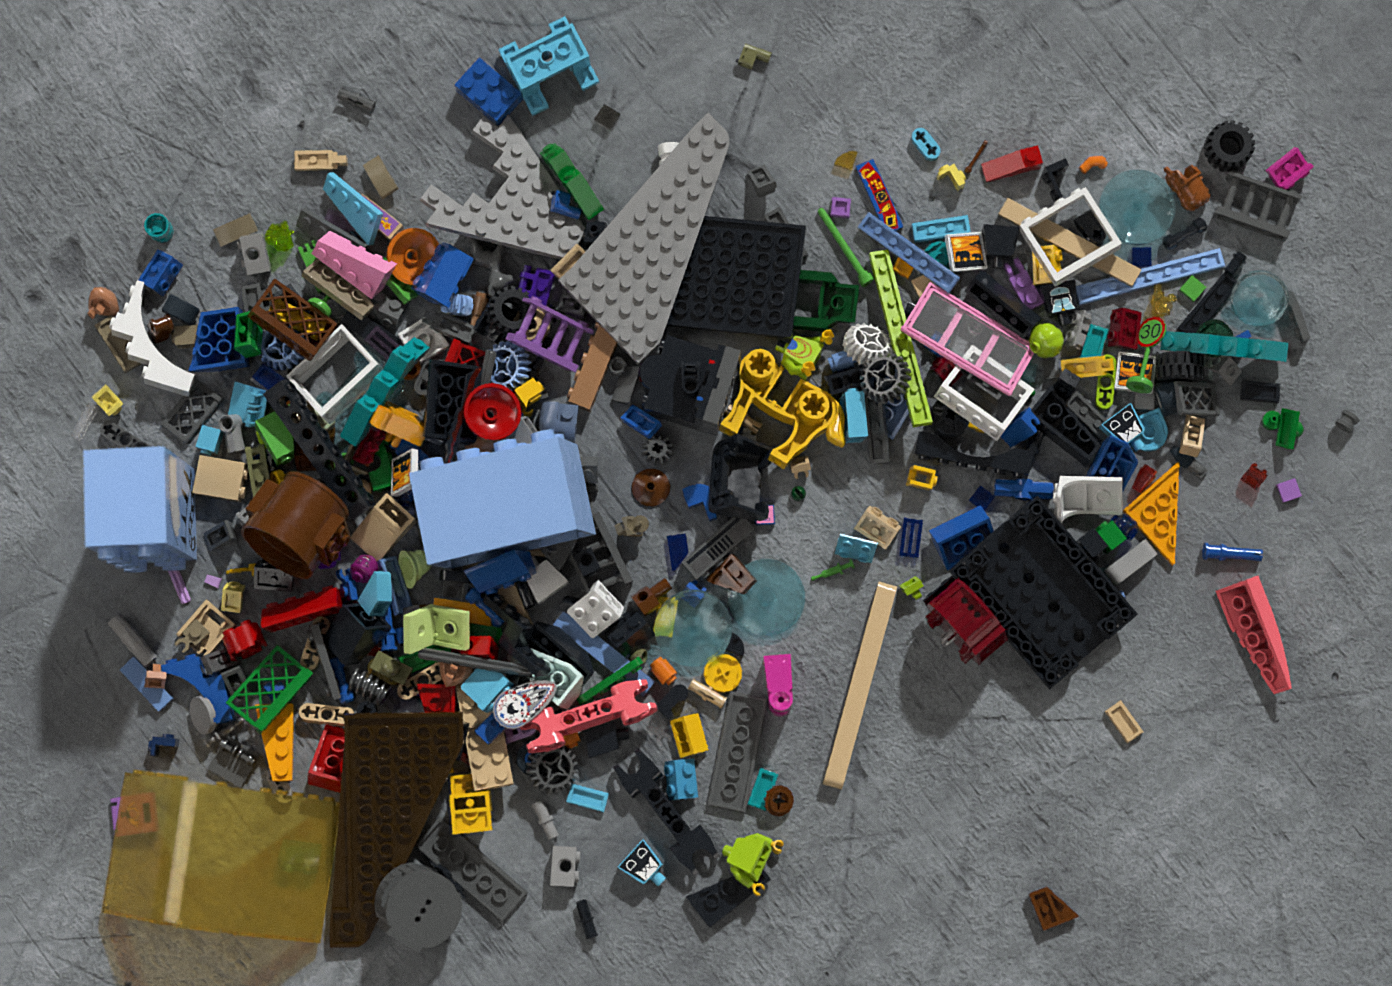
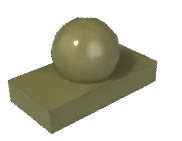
(391, 668)

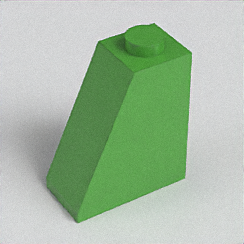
(276, 438)

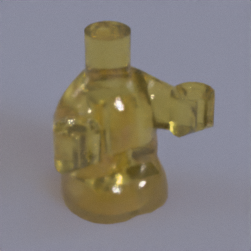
(1159, 302)

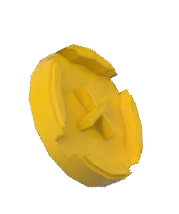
(723, 673)

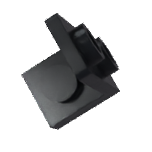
(1054, 169)

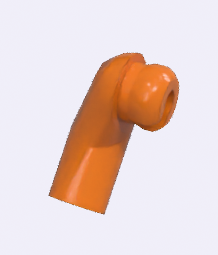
(1099, 161)

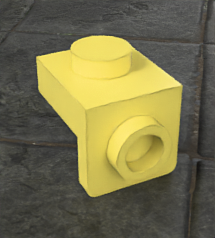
(957, 177)
(108, 400)

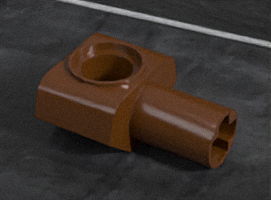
(647, 598)

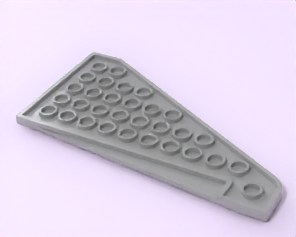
(641, 256)

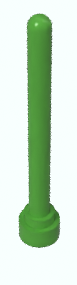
(864, 277)

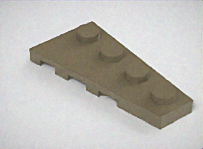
(338, 289)

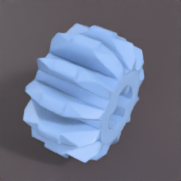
(460, 305)

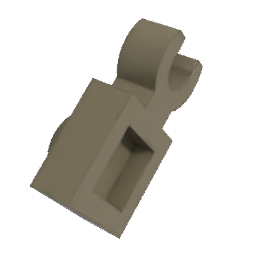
(194, 633)

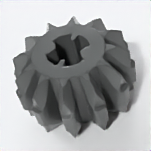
(653, 454)

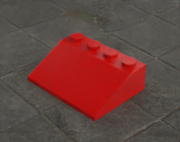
(301, 610)
(328, 760)

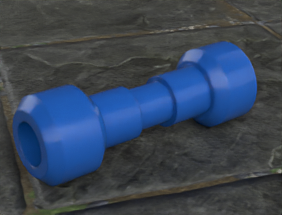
(474, 597)
(346, 695)

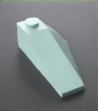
(563, 674)

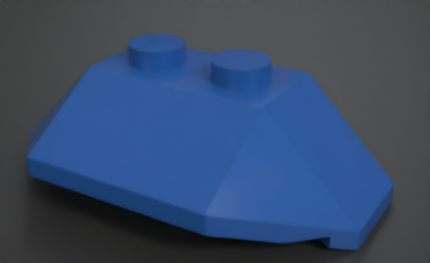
(1114, 460)

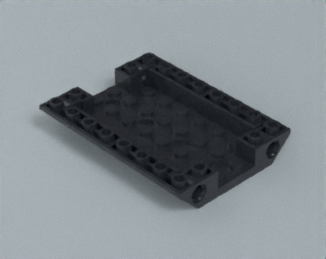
(1060, 575)

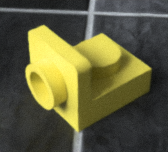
(232, 597)

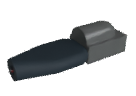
(1188, 462)

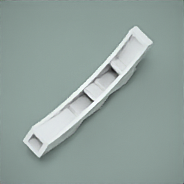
(159, 371)

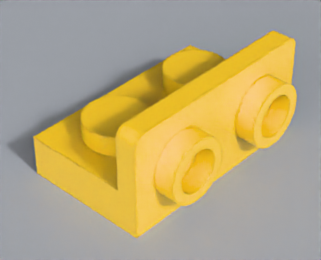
(1054, 255)

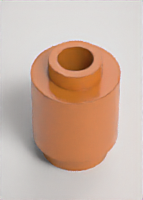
(663, 671)

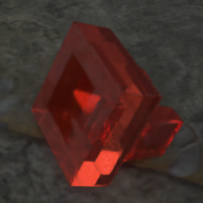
(1254, 476)

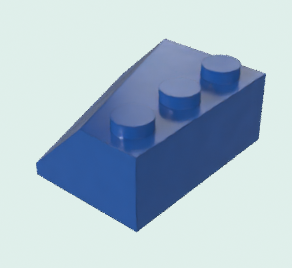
(442, 274)
(215, 342)

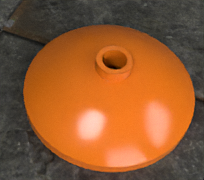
(420, 244)

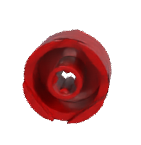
(243, 640)

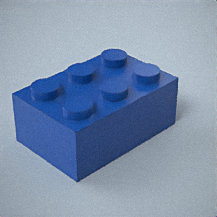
(488, 92)

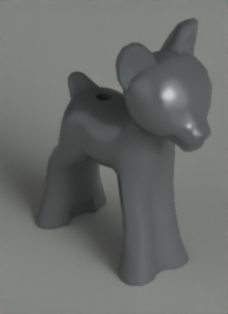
(492, 262)

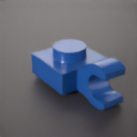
(348, 587)

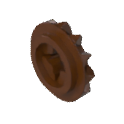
(783, 807)

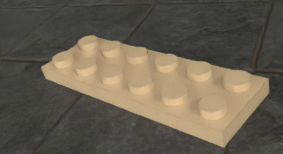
(489, 762)

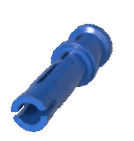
(1222, 552)
(388, 640)

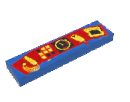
(878, 194)

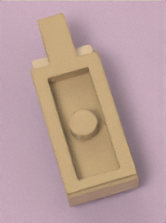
(318, 160)

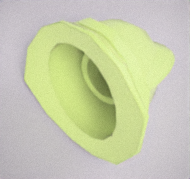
(413, 566)

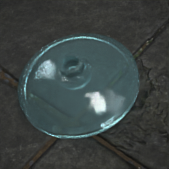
(1257, 310)

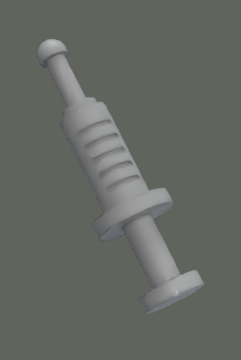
(223, 732)

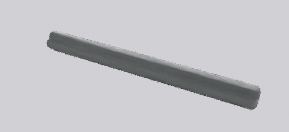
(474, 662)

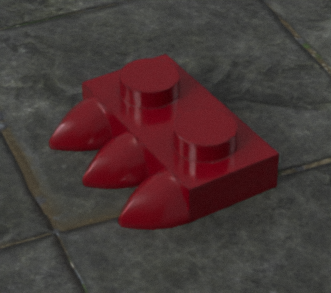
(369, 446)

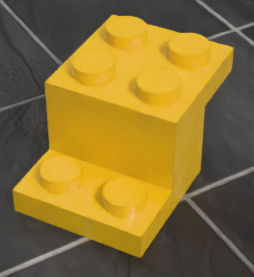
(469, 808)

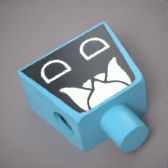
(1125, 426)
(643, 864)

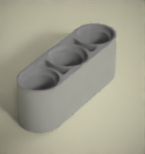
(1130, 562)

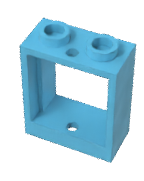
(855, 415)

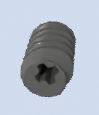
(368, 687)

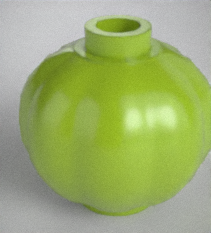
(1046, 340)

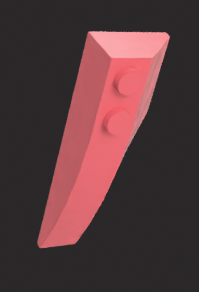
(1254, 623)

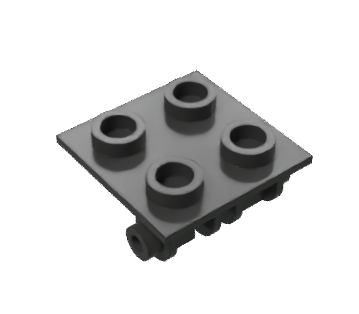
(233, 761)

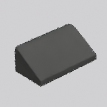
(626, 386)

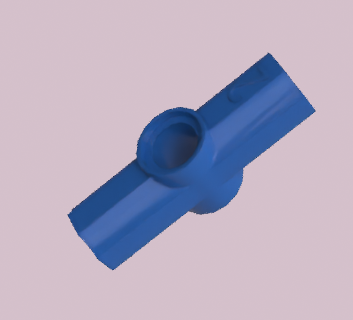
(1023, 489)

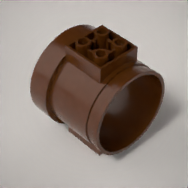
(296, 524)

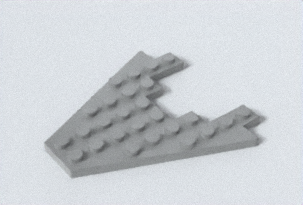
(520, 209)

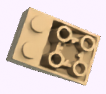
(383, 527)

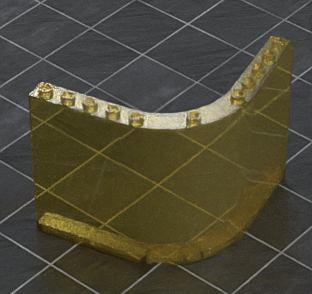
(221, 858)

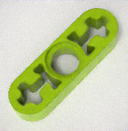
(1109, 396)

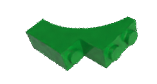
(572, 180)

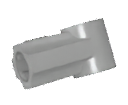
(233, 434)

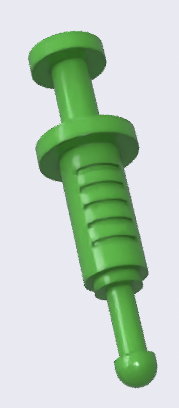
(834, 570)

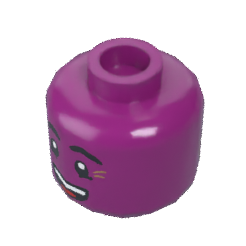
(363, 568)

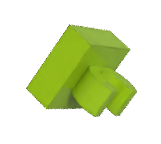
(912, 587)

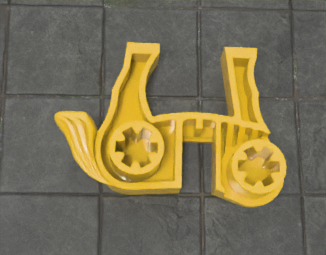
(807, 408)

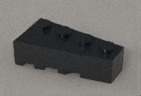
(1064, 427)

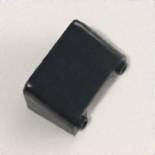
(737, 478)

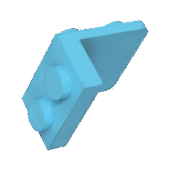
(485, 687)

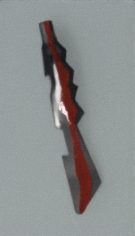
(471, 382)

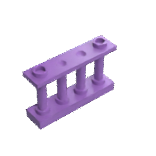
(535, 344)

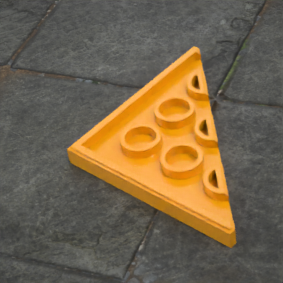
(1157, 513)

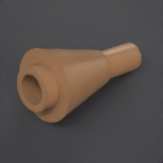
(479, 304)

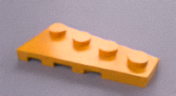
(279, 744)

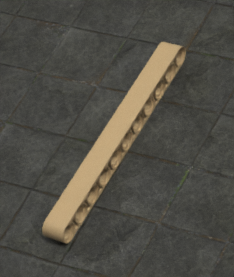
(860, 685)

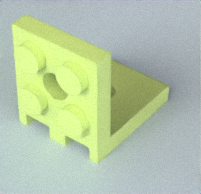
(431, 626)

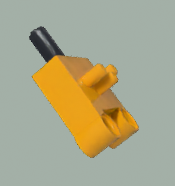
(400, 425)

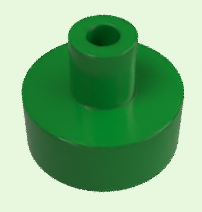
(1271, 420)

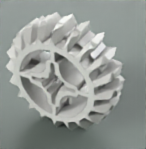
(866, 341)

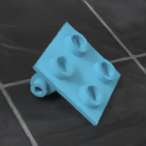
(247, 403)
(855, 548)

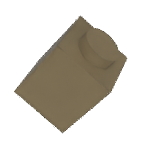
(184, 336)

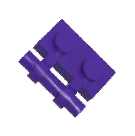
(541, 284)

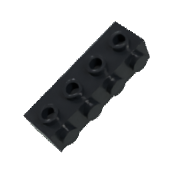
(1002, 304)

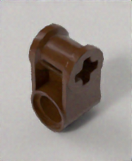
(160, 328)

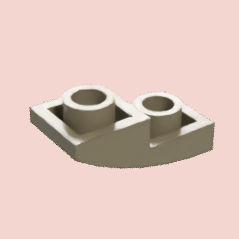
(380, 177)
(235, 229)

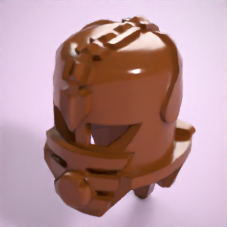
(1188, 187)

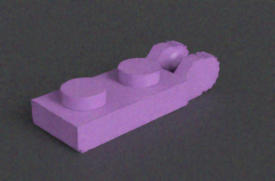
(1023, 285)

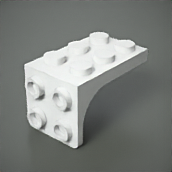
(1087, 496)

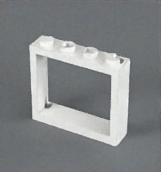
(1085, 262)
(351, 391)
(974, 413)

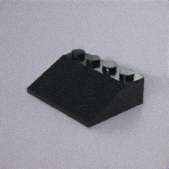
(444, 397)

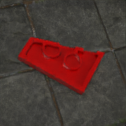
(437, 697)

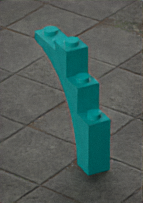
(1225, 346)
(381, 389)

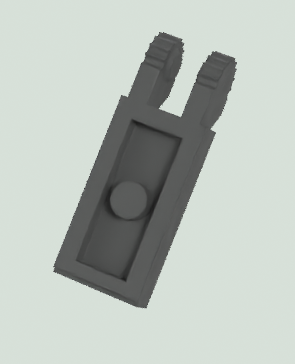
(1295, 314)

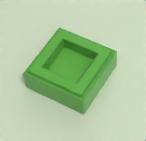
(1192, 288)

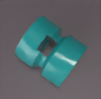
(158, 228)

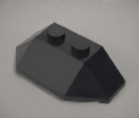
(557, 644)

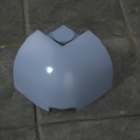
(560, 419)

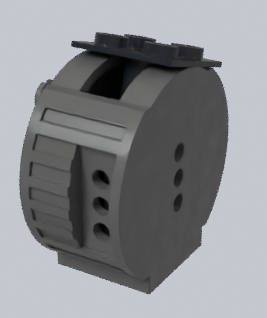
(419, 905)

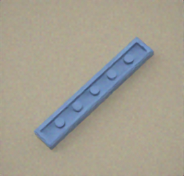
(909, 252)
(599, 649)

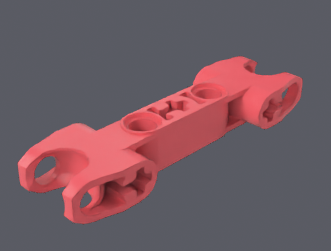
(622, 706)

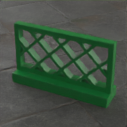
(281, 701)

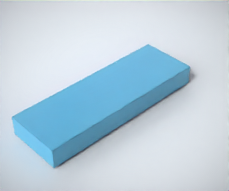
(939, 228)

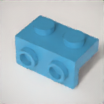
(681, 779)

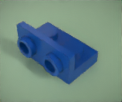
(160, 272)

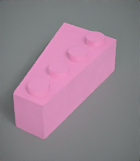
(353, 263)

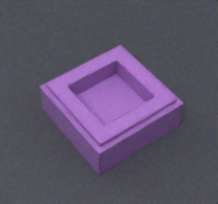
(840, 207)
(1288, 490)

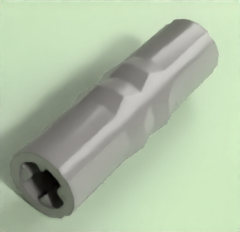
(132, 640)

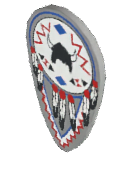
(522, 703)

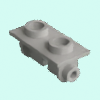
(1079, 321)

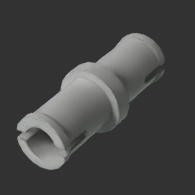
(545, 819)

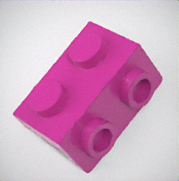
(1289, 169)

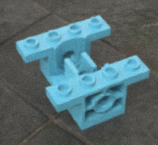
(529, 65)

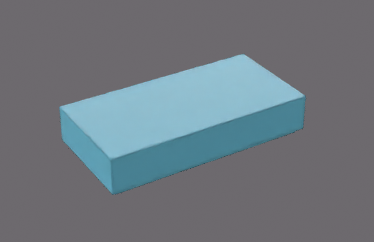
(587, 797)

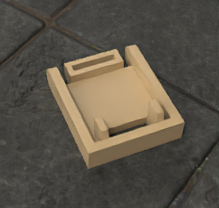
(215, 637)

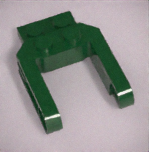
(836, 302)

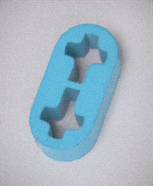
(922, 146)

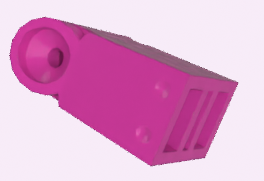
(778, 683)

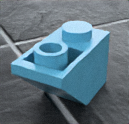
(377, 594)

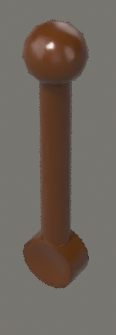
(968, 169)

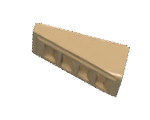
(1191, 447)

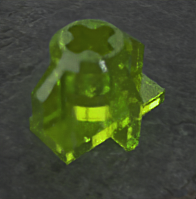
(279, 236)

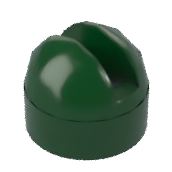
(795, 496)

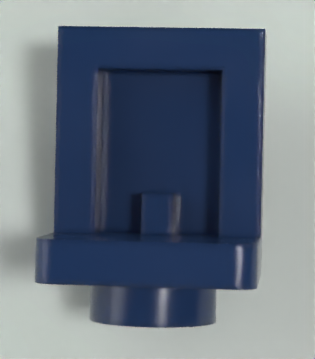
(165, 740)

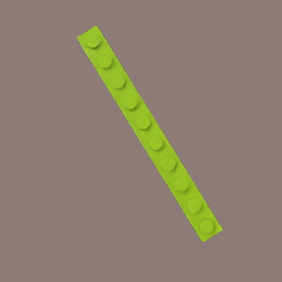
(900, 342)

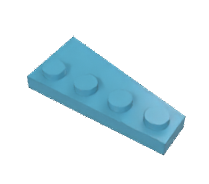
(356, 209)

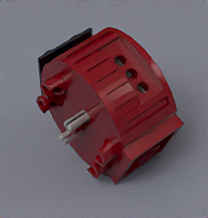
(964, 620)

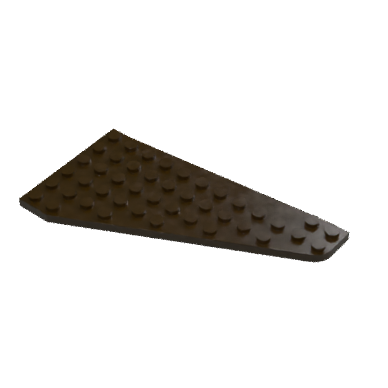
(387, 791)

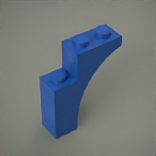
(211, 688)

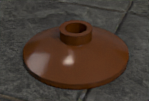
(651, 497)

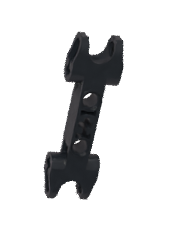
(644, 782)

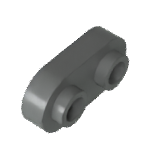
(422, 379)

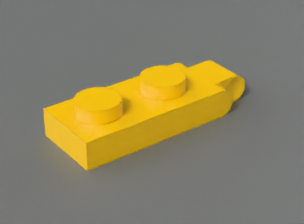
(1088, 366)

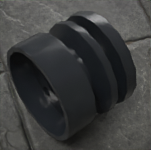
(944, 427)

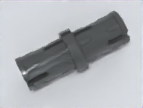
(356, 99)

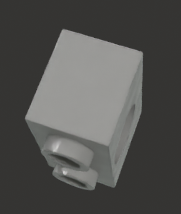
(257, 242)
(561, 878)

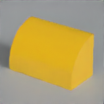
(689, 735)

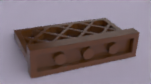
(284, 333)

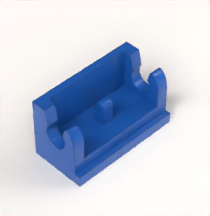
(1020, 428)

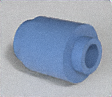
(840, 362)

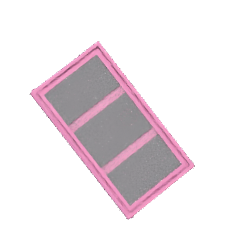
(968, 338)

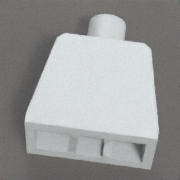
(546, 581)

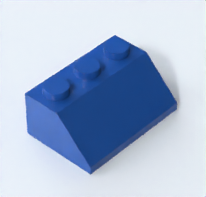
(960, 535)
(502, 571)

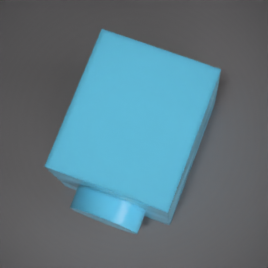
(209, 440)

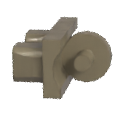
(632, 526)

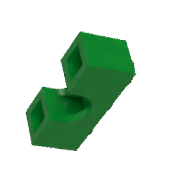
(382, 476)

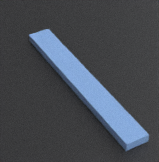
(1151, 276)

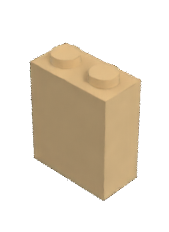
(220, 479)

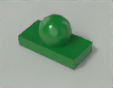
(1288, 428)

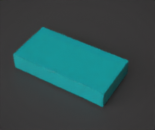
(1094, 341)
(763, 783)

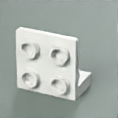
(596, 610)

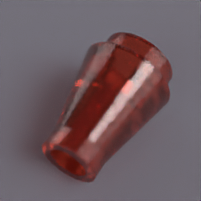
(1144, 478)

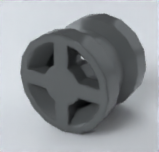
(1347, 421)

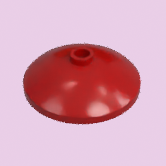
(494, 399)

